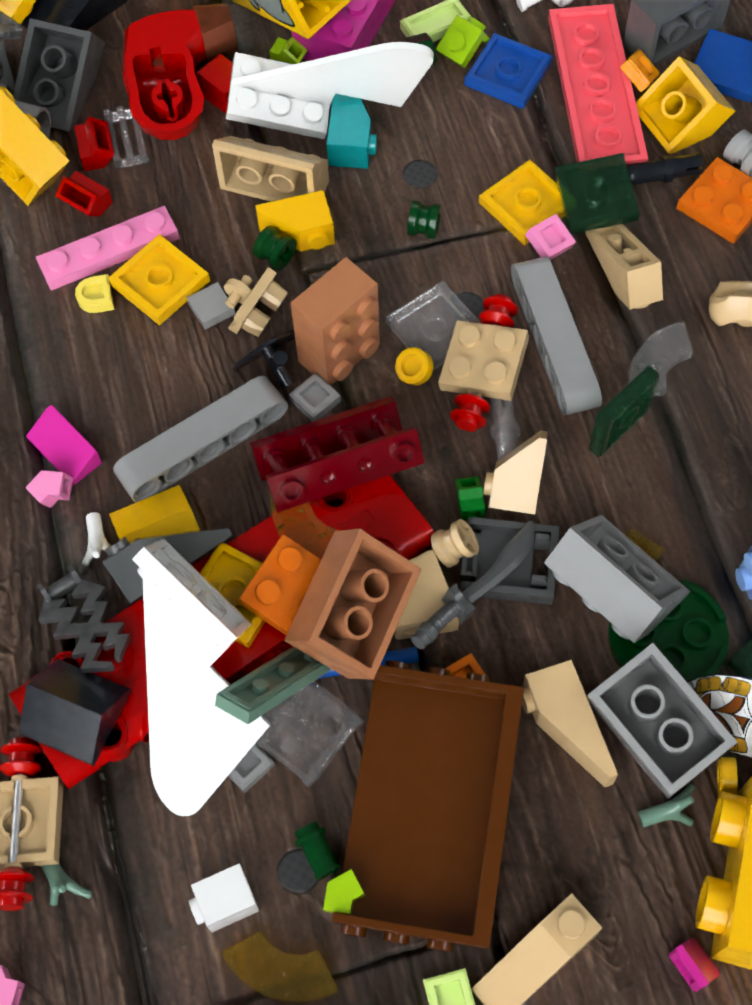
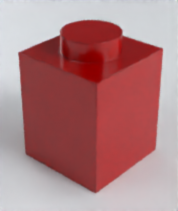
(215, 81)

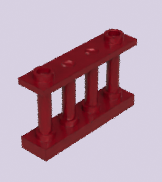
(336, 453)

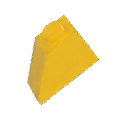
(301, 218)

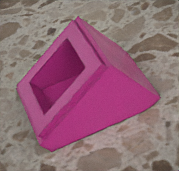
(694, 964)

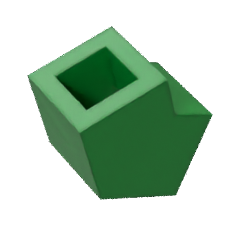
(470, 497)

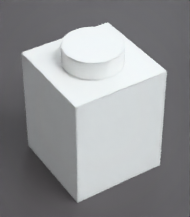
(223, 899)

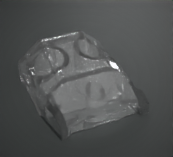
(299, 732)

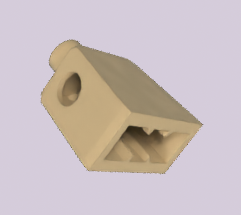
(425, 597)

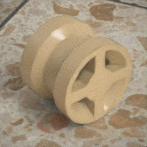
(454, 543)

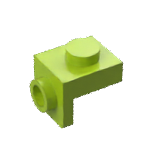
(462, 40)

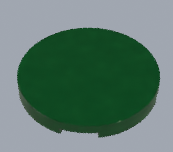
(690, 636)

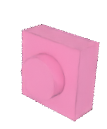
(550, 237)

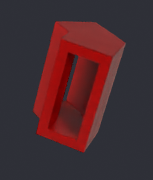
(94, 143)
(84, 194)

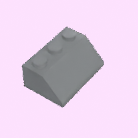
(615, 577)

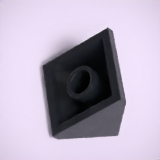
(71, 710)

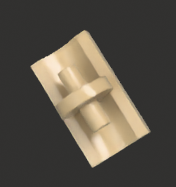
(265, 291)

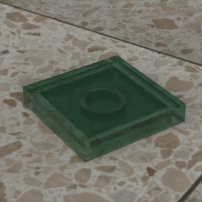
(596, 193)
(623, 411)

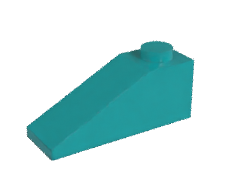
(350, 134)

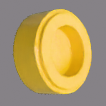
(414, 366)
(727, 775)

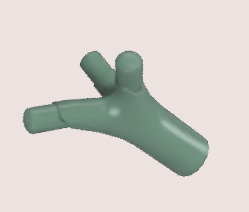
(669, 810)
(60, 882)

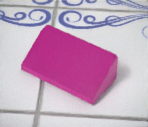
(63, 445)

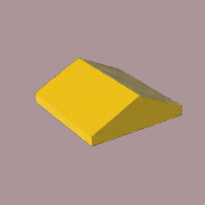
(156, 515)

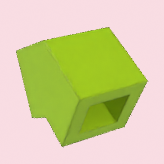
(287, 51)
(342, 893)

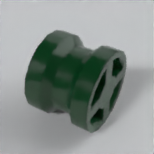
(424, 219)
(274, 247)

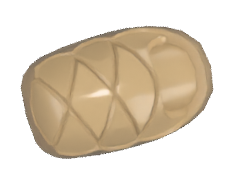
(732, 303)

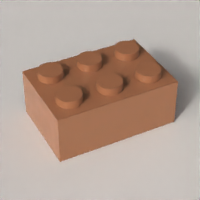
(337, 322)
(353, 604)

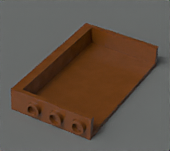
(432, 806)

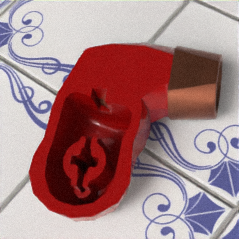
(162, 62)

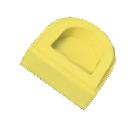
(95, 294)

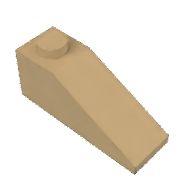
(628, 265)
(566, 716)
(538, 955)

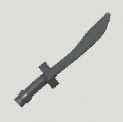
(460, 604)

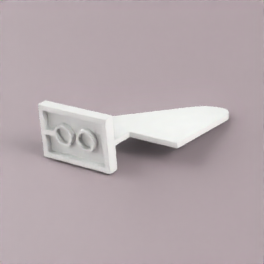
(300, 94)
(184, 635)

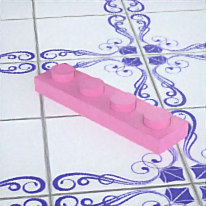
(105, 248)

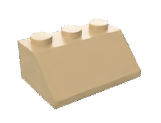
(267, 170)

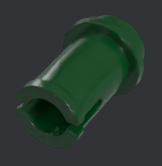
(316, 850)

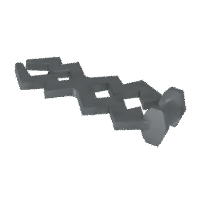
(55, 611)

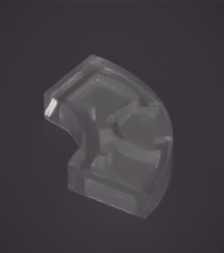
(662, 353)

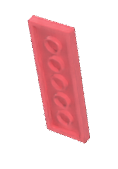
(593, 85)

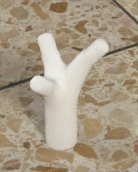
(96, 538)

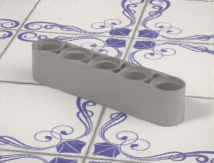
(556, 336)
(200, 438)

